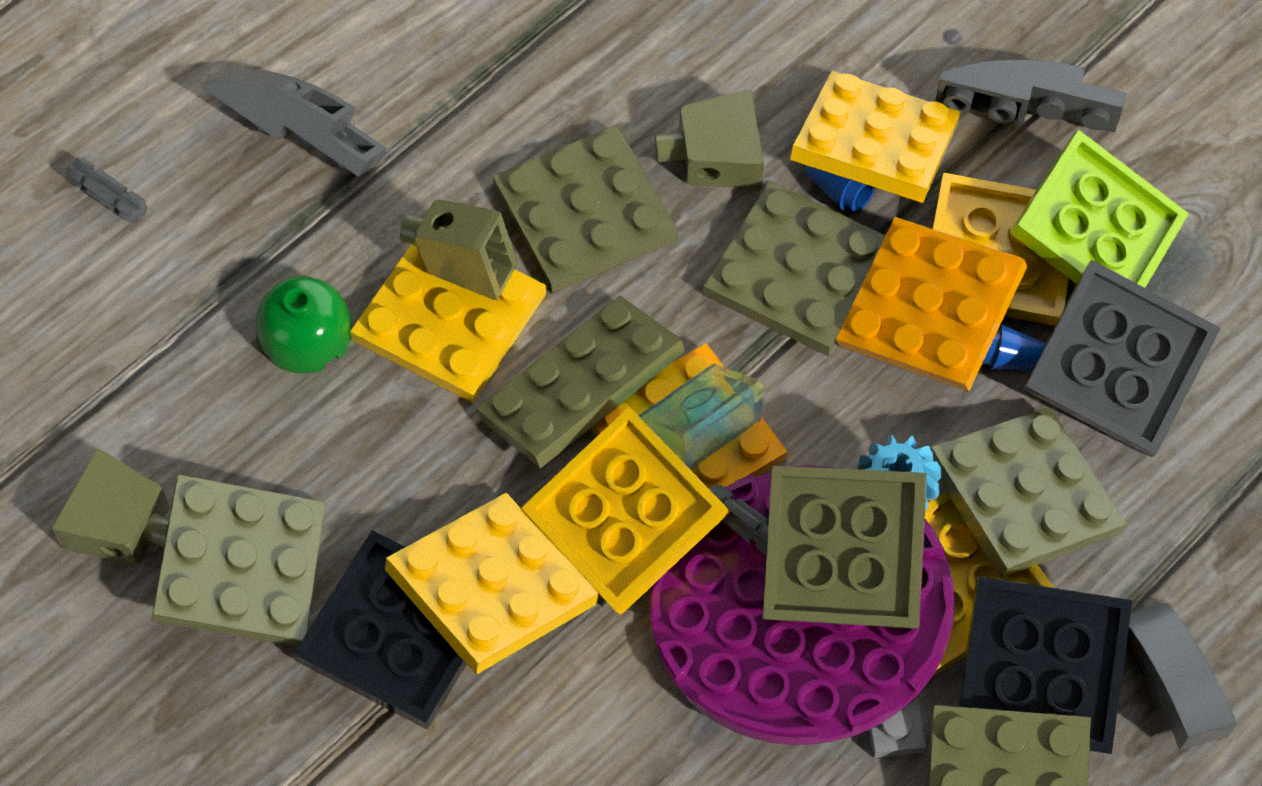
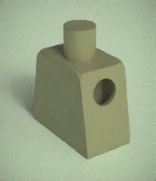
(717, 142)
(463, 246)
(113, 512)

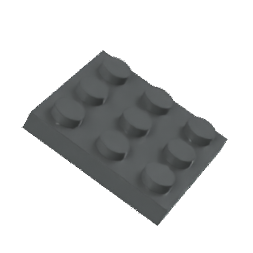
(1121, 358)

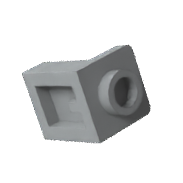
(899, 734)

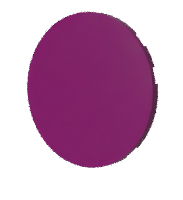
(788, 676)

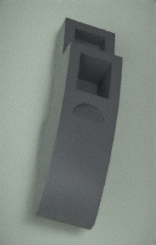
(1012, 87)
(288, 104)

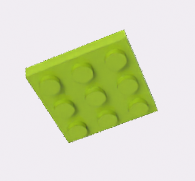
(1100, 213)

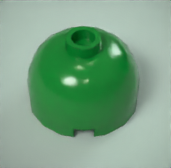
(303, 324)

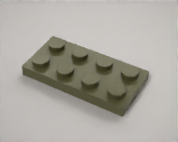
(580, 381)

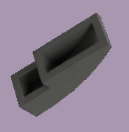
(1179, 677)

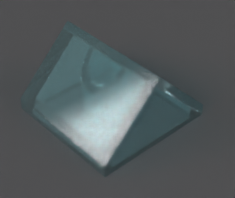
(706, 413)

